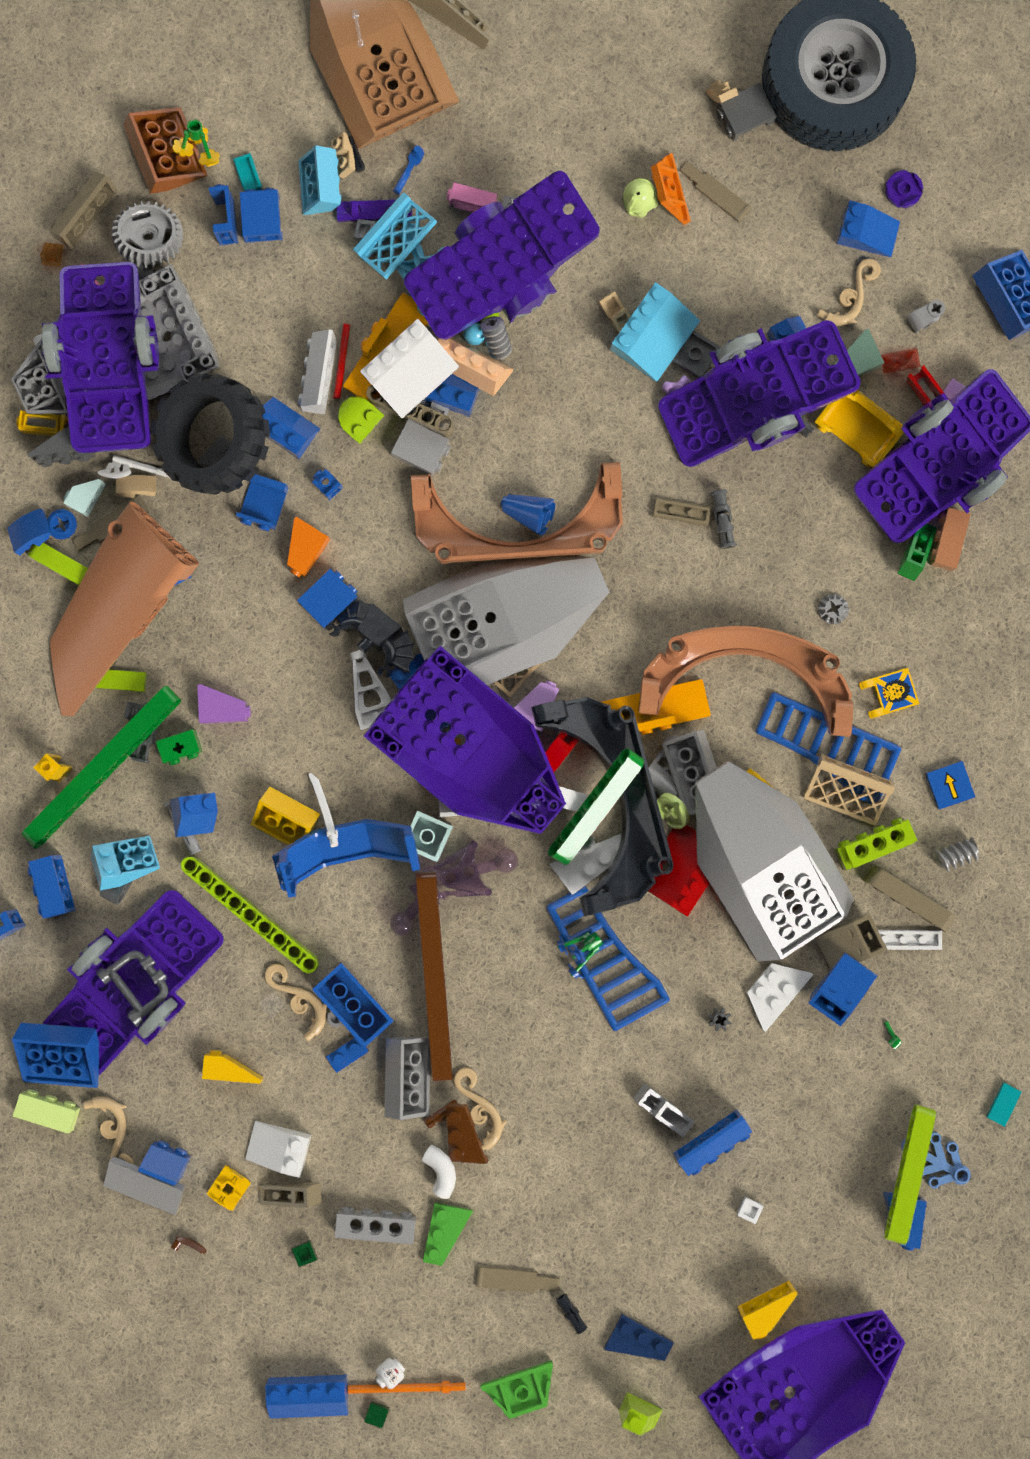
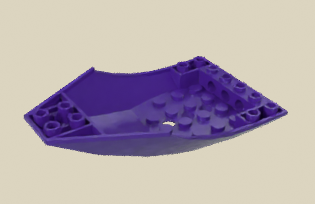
(497, 771)
(837, 1381)

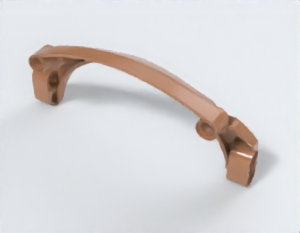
(791, 652)

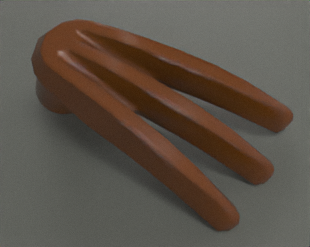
(189, 1242)

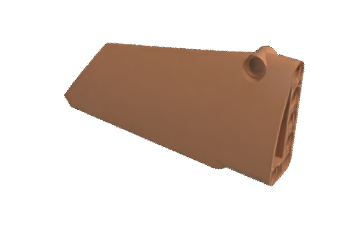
(115, 602)

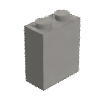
(421, 448)

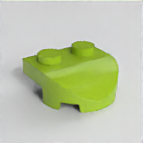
(358, 417)

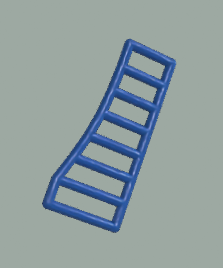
(811, 754)
(625, 954)

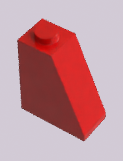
(560, 749)

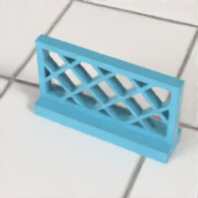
(385, 229)

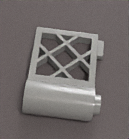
(661, 779)

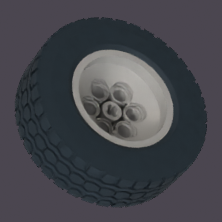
(873, 46)

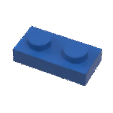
(346, 1054)

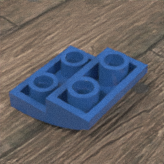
(29, 530)

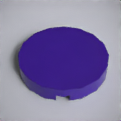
(898, 189)

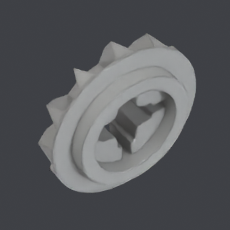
(831, 617)

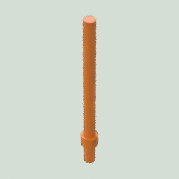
(445, 1387)

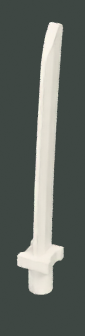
(332, 834)

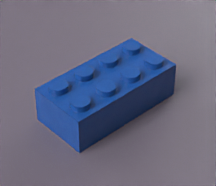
(352, 1005)

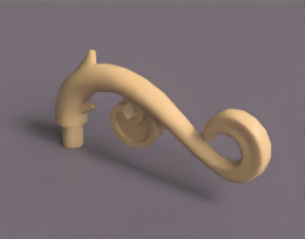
(857, 296)
(300, 993)
(483, 1104)
(105, 1128)

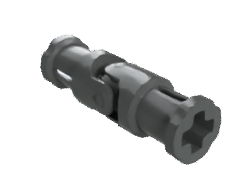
(724, 520)

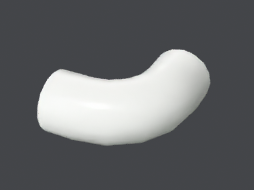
(444, 1171)

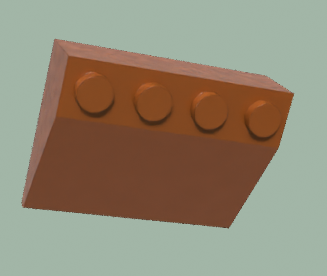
(152, 141)

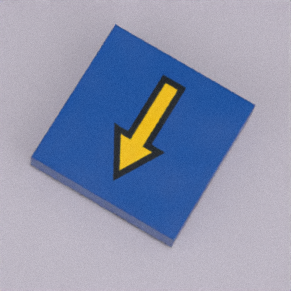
(950, 785)

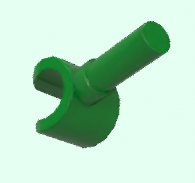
(895, 1041)

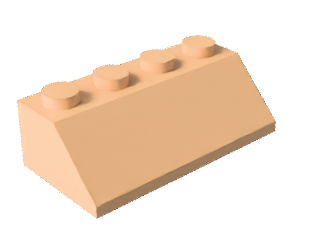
(476, 366)

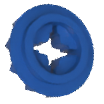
(53, 522)

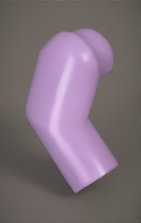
(670, 387)

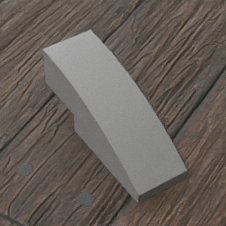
(663, 1110)

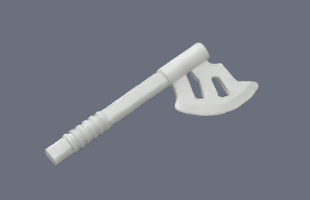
(117, 461)

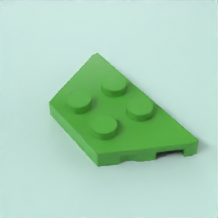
(521, 1390)

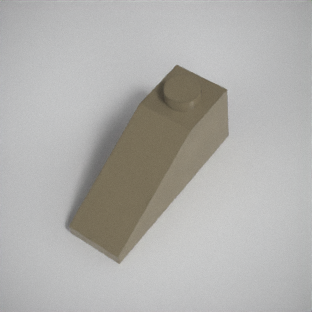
(290, 1194)

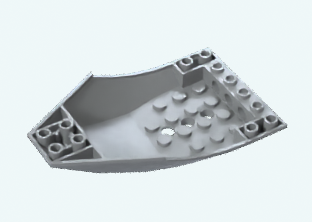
(185, 355)
(535, 606)
(743, 841)

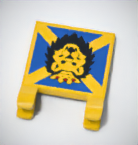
(894, 692)

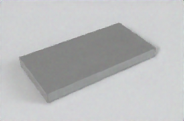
(126, 1179)

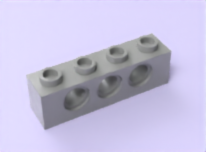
(385, 1233)

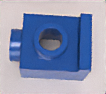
(331, 488)

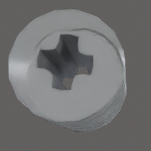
(496, 337)
(957, 853)

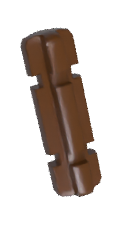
(437, 1116)

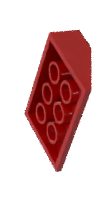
(686, 882)

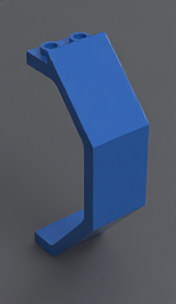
(355, 841)

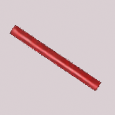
(341, 361)

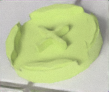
(673, 811)

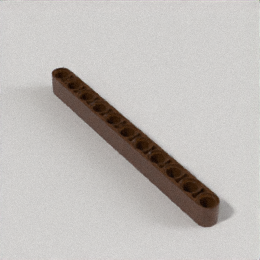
(434, 975)

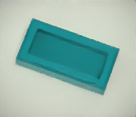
(247, 172)
(1003, 1104)

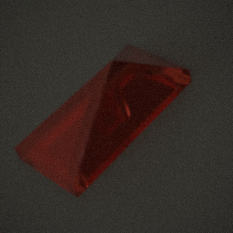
(900, 361)

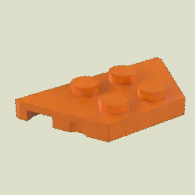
(669, 188)

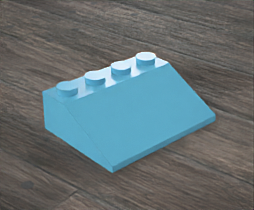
(655, 332)

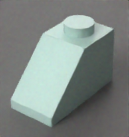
(84, 496)

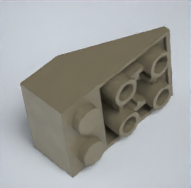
(856, 938)

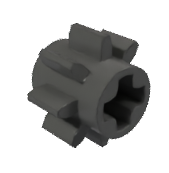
(714, 1017)

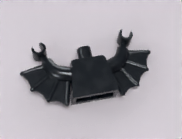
(377, 631)

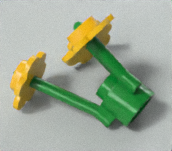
(198, 134)

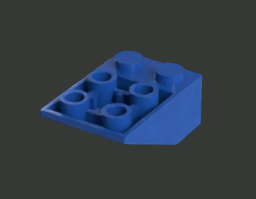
(842, 989)

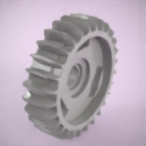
(144, 220)

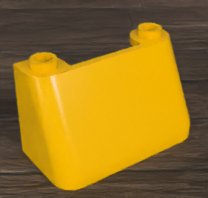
(861, 426)

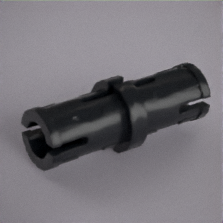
(571, 1313)

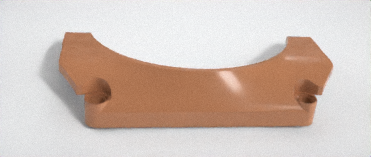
(441, 531)

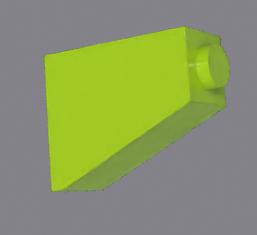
(638, 1414)

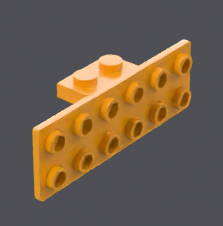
(383, 333)
(681, 704)

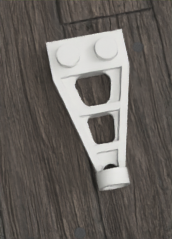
(364, 714)

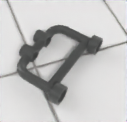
(148, 964)

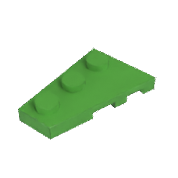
(444, 1230)

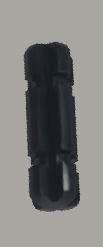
(359, 164)

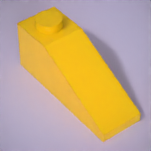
(225, 1068)

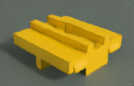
(217, 1188)

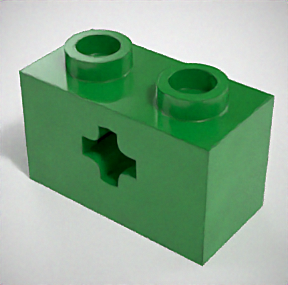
(168, 746)

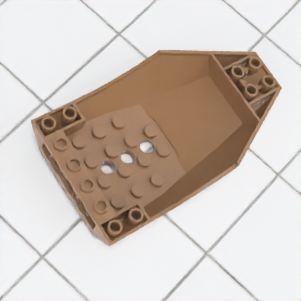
(354, 72)

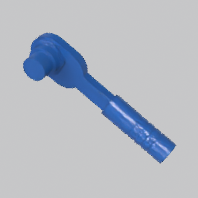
(414, 158)

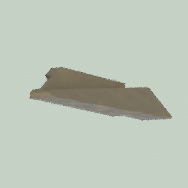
(457, 17)

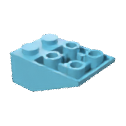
(123, 861)

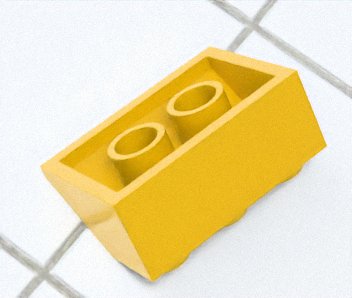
(283, 817)

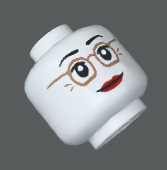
(389, 1373)

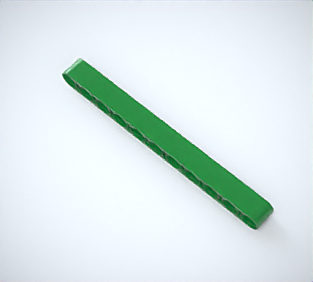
(101, 767)

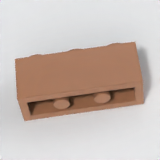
(949, 539)

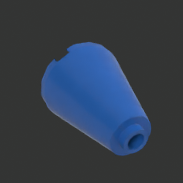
(529, 511)

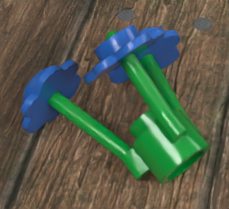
(591, 942)

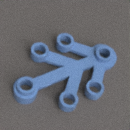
(939, 1163)

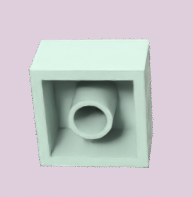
(430, 835)

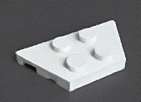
(775, 991)

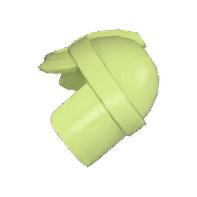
(640, 204)

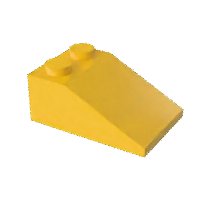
(766, 1309)

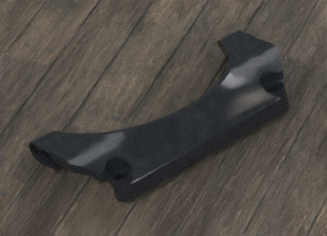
(643, 834)

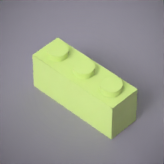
(46, 1111)

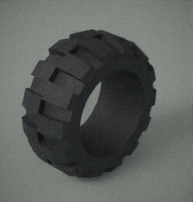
(174, 426)

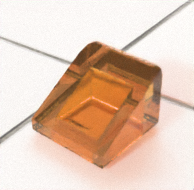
(52, 254)

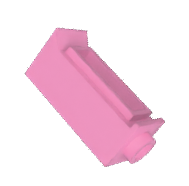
(469, 198)

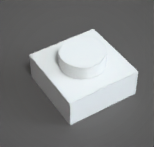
(750, 1210)

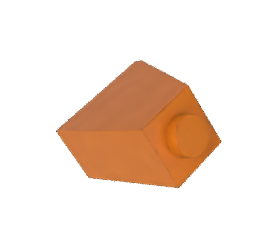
(305, 547)

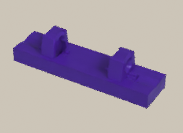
(369, 210)

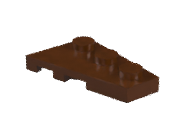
(462, 1138)

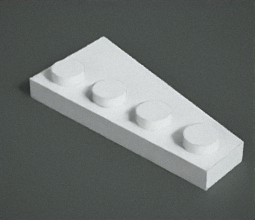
(587, 866)

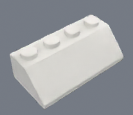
(318, 372)

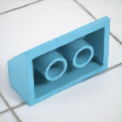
(319, 180)

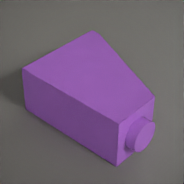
(220, 707)

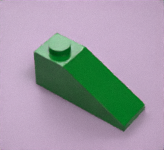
(917, 552)

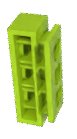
(904, 837)

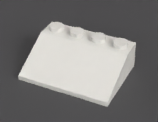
(409, 368)

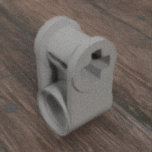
(924, 316)

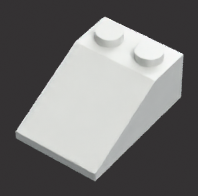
(278, 1148)

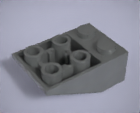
(58, 449)

